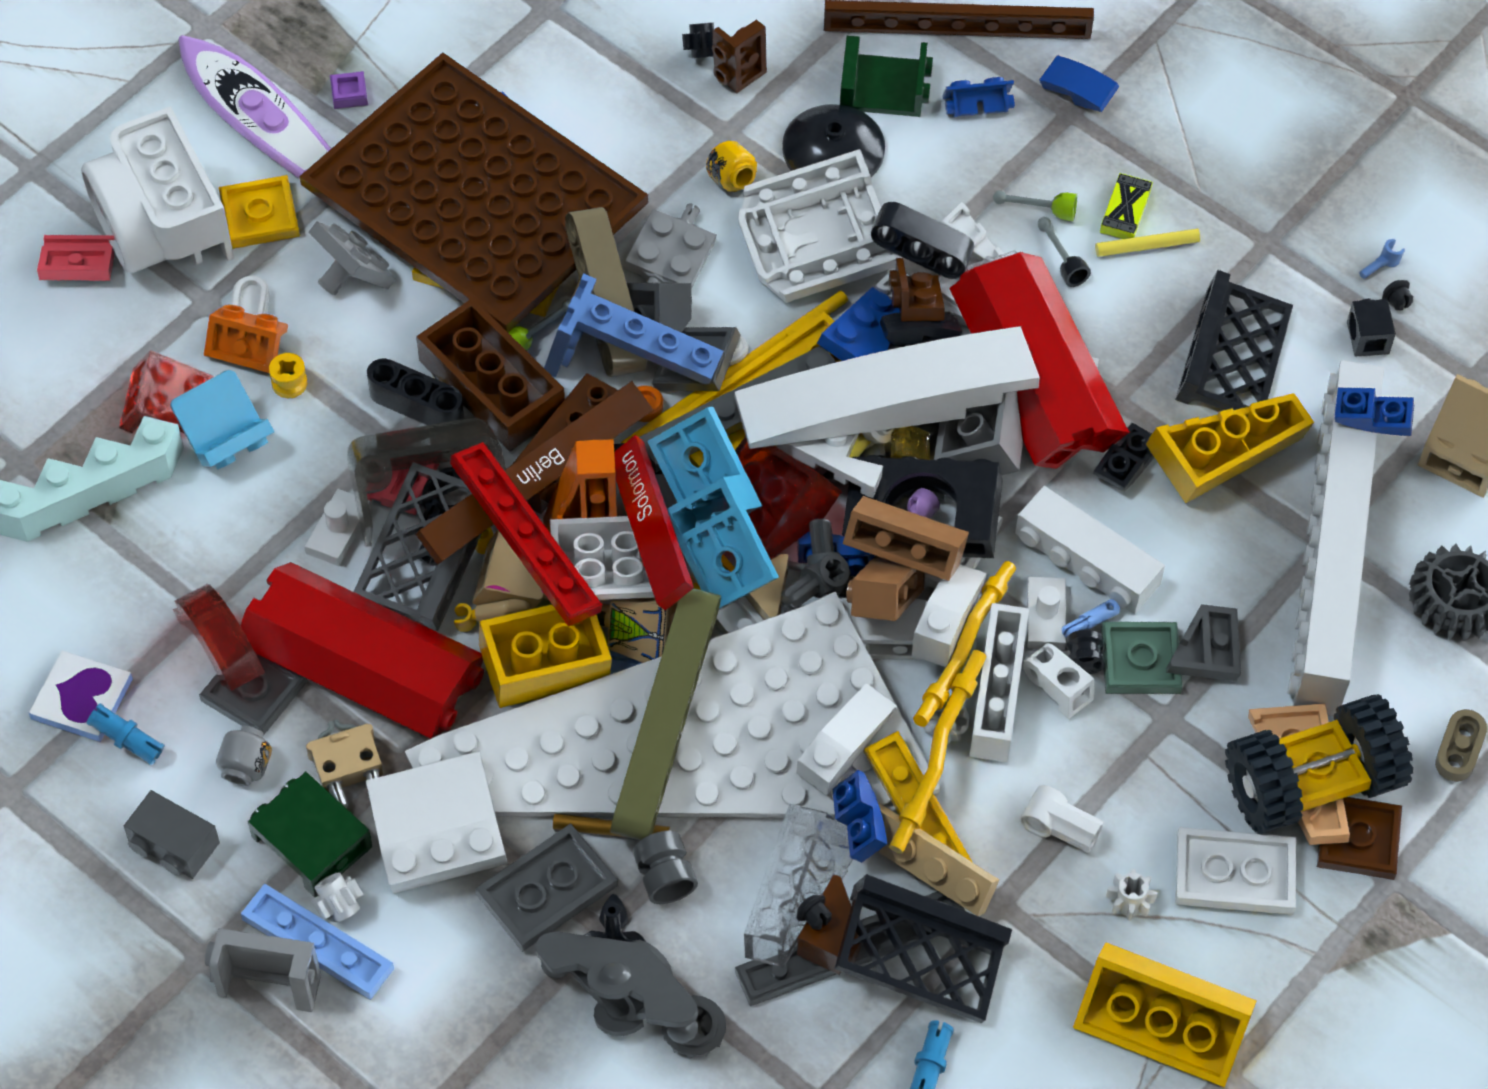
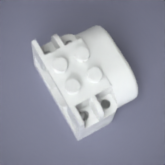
(155, 195)

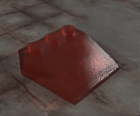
(788, 494)

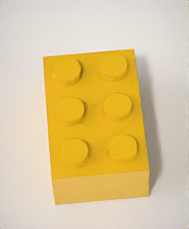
(539, 655)

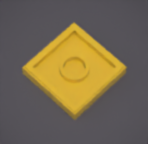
(259, 211)

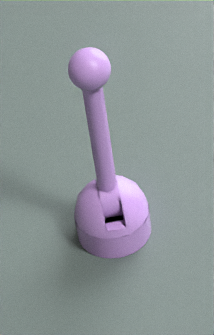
(923, 503)

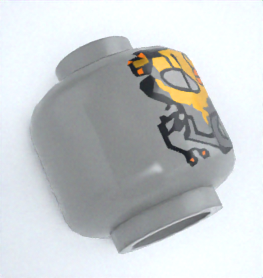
(243, 756)

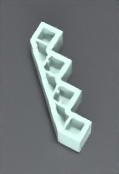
(108, 475)

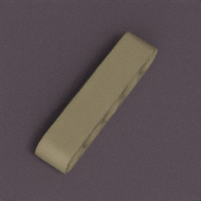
(598, 257)

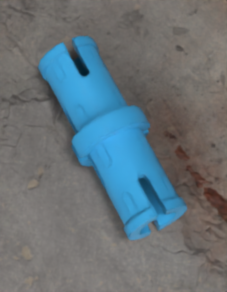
(125, 734)
(931, 1060)

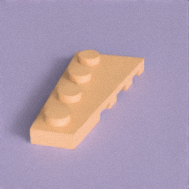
(1323, 823)

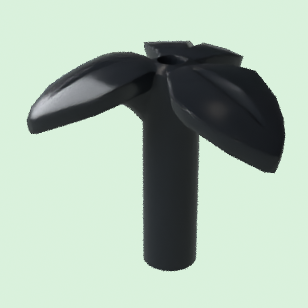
(614, 918)

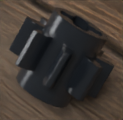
(699, 40)

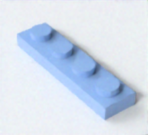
(335, 950)

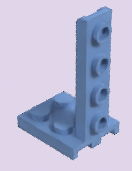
(630, 332)

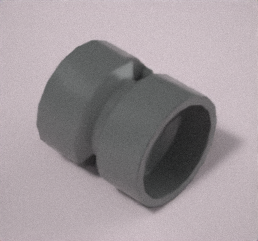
(666, 873)

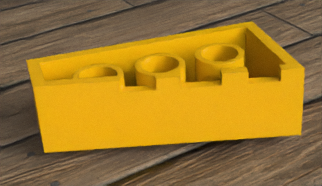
(1221, 446)

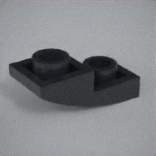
(912, 332)
(1126, 459)

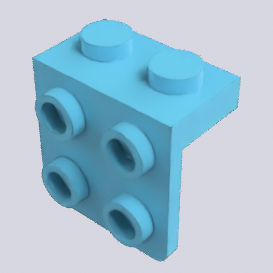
(220, 420)

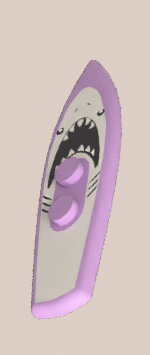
(252, 105)

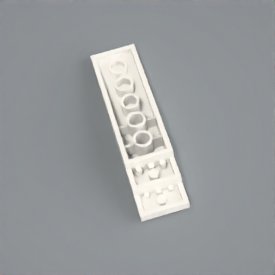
(888, 389)

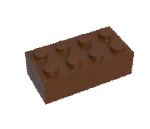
(491, 372)

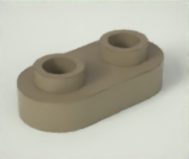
(1460, 747)

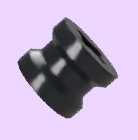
(1086, 649)

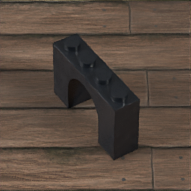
(969, 484)

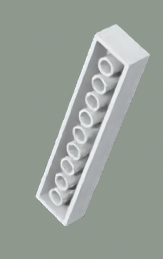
(1335, 549)

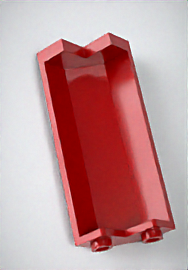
(1072, 401)
(361, 649)

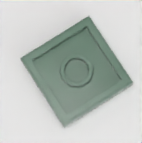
(1138, 657)

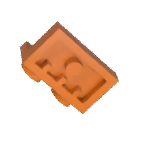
(243, 337)

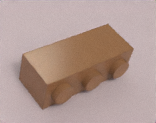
(905, 538)
(884, 589)

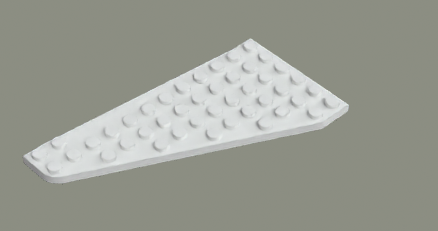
(748, 724)

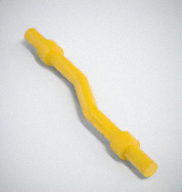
(938, 692)
(914, 813)

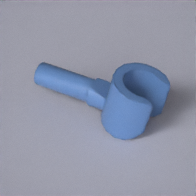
(1386, 258)

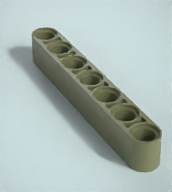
(665, 715)

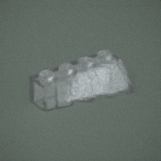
(801, 865)

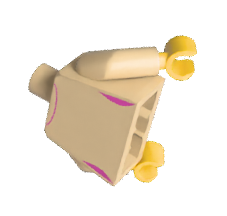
(502, 584)

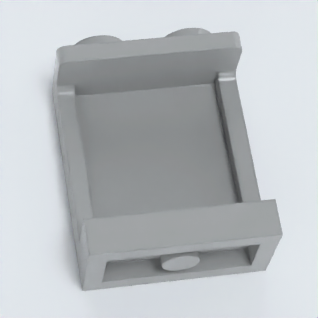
(264, 960)

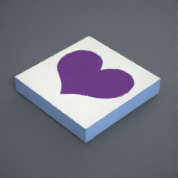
(74, 692)

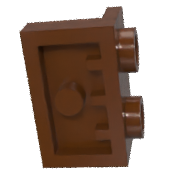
(740, 58)
(916, 295)

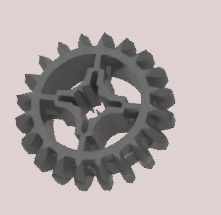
(1442, 578)

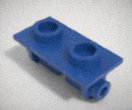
(991, 93)

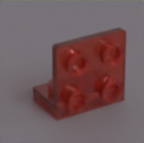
(153, 387)

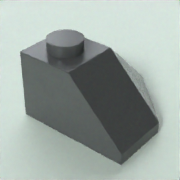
(663, 302)

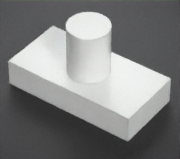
(335, 529)
(1046, 612)

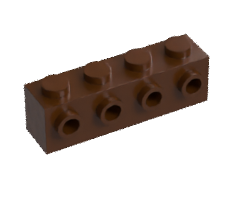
(581, 399)

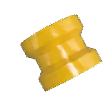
(283, 383)

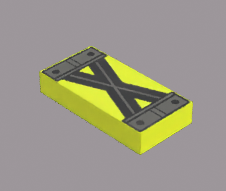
(1126, 206)

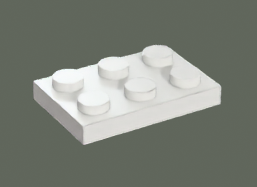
(1236, 870)

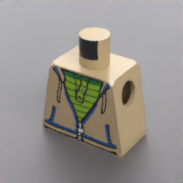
(637, 627)

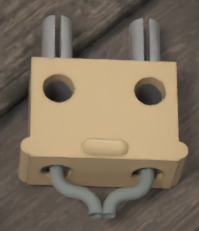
(345, 756)

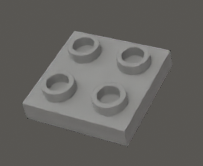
(350, 258)

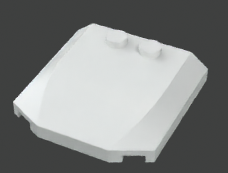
(814, 227)

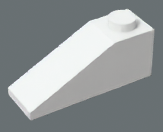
(946, 615)
(844, 739)

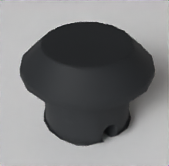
(1398, 294)
(814, 912)

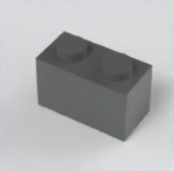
(171, 835)

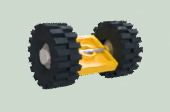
(1319, 765)

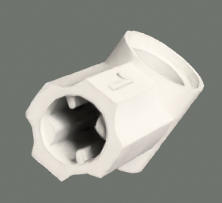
(1052, 815)

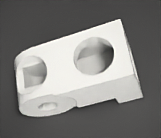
(1060, 679)

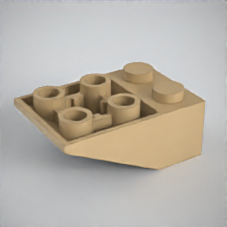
(1460, 438)

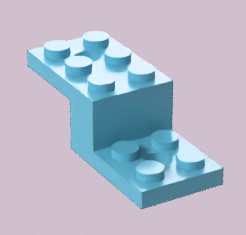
(713, 507)

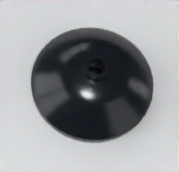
(811, 138)

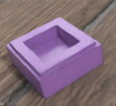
(348, 90)

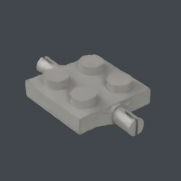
(670, 248)

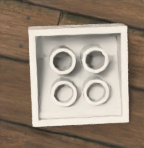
(604, 555)
(436, 822)

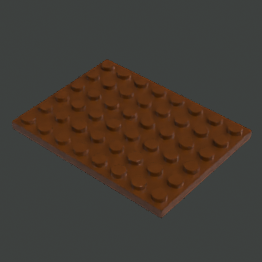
(470, 189)

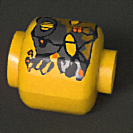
(731, 166)

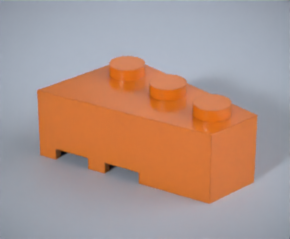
(586, 484)

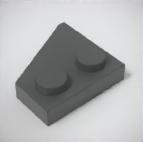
(1209, 645)

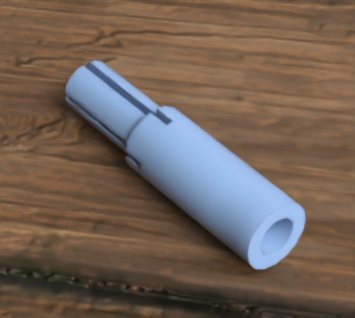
(1092, 617)

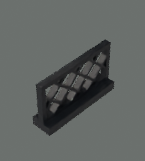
(1209, 331)
(928, 915)

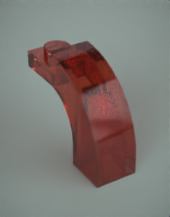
(219, 635)

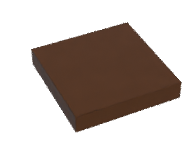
(1372, 840)

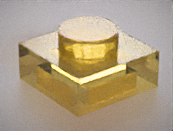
(910, 442)

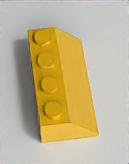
(1164, 1014)

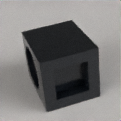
(1371, 327)

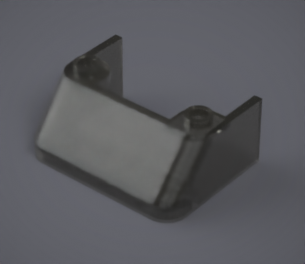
(377, 455)

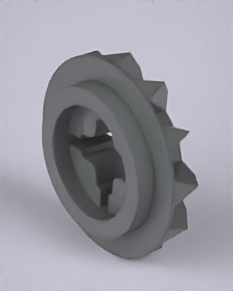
(712, 1026)

